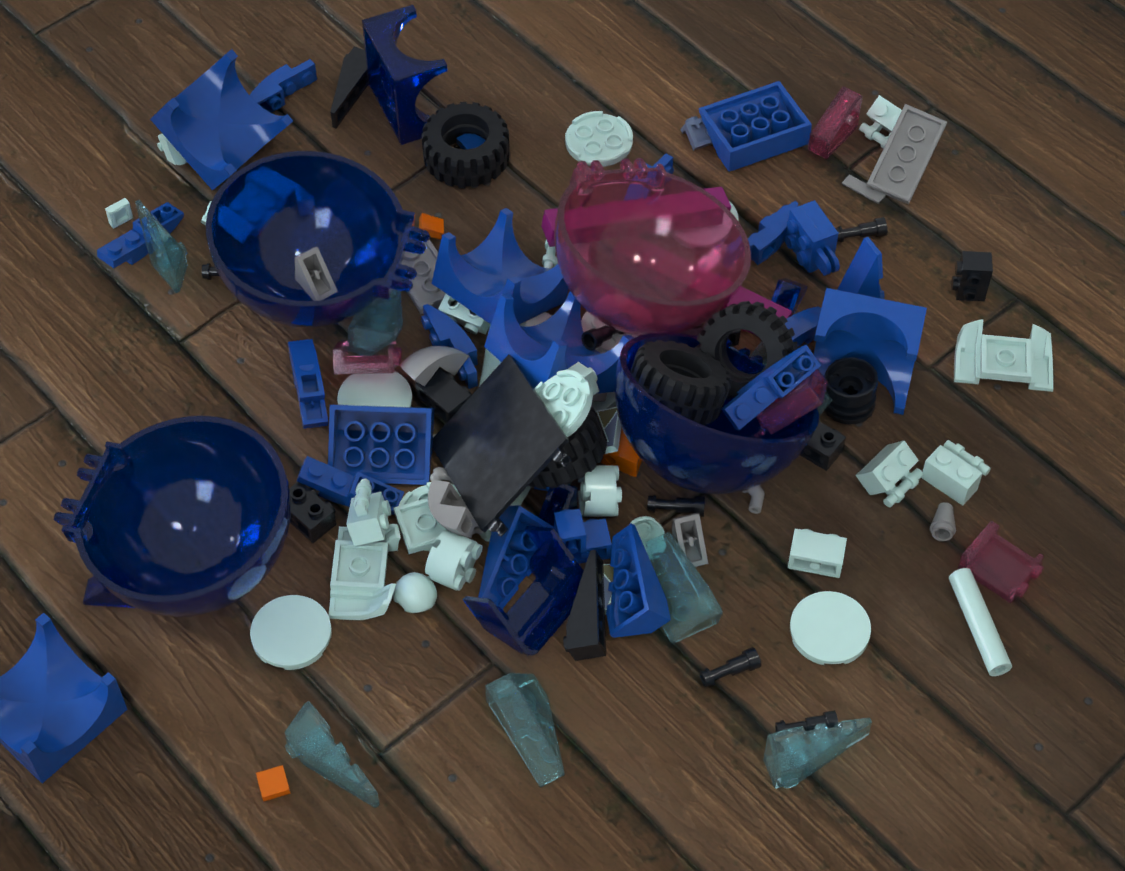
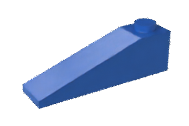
(864, 272)
(509, 556)
(637, 595)

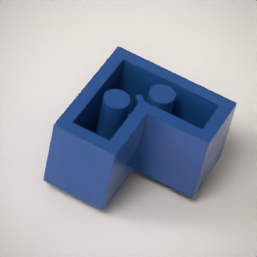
(583, 536)

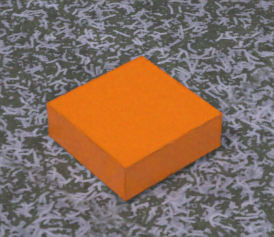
(432, 225)
(273, 783)

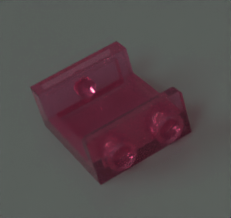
(365, 364)
(1000, 564)

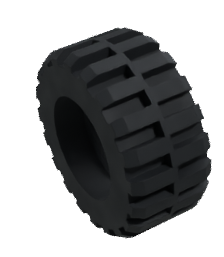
(471, 165)
(752, 318)
(682, 379)
(584, 447)

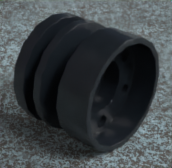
(853, 390)

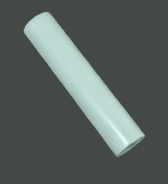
(980, 622)

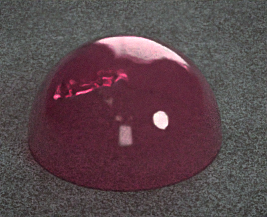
(647, 248)

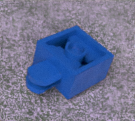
(812, 238)

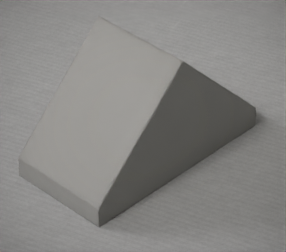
(313, 275)
(689, 536)

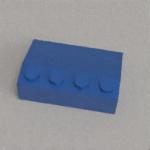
(755, 126)
(382, 442)

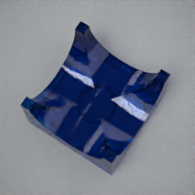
(395, 76)

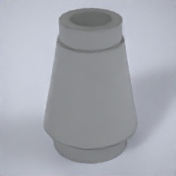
(943, 523)

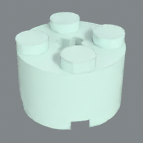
(600, 492)
(453, 560)

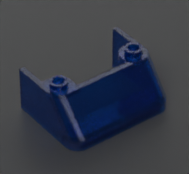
(543, 604)

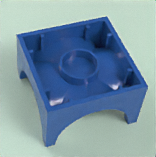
(217, 123)
(497, 269)
(872, 330)
(550, 345)
(54, 703)

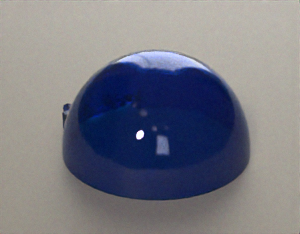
(306, 202)
(700, 456)
(181, 515)

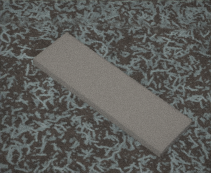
(861, 188)

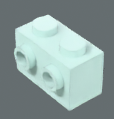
(463, 316)
(817, 553)

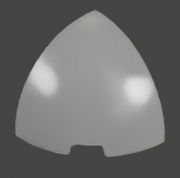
(426, 361)
(451, 510)

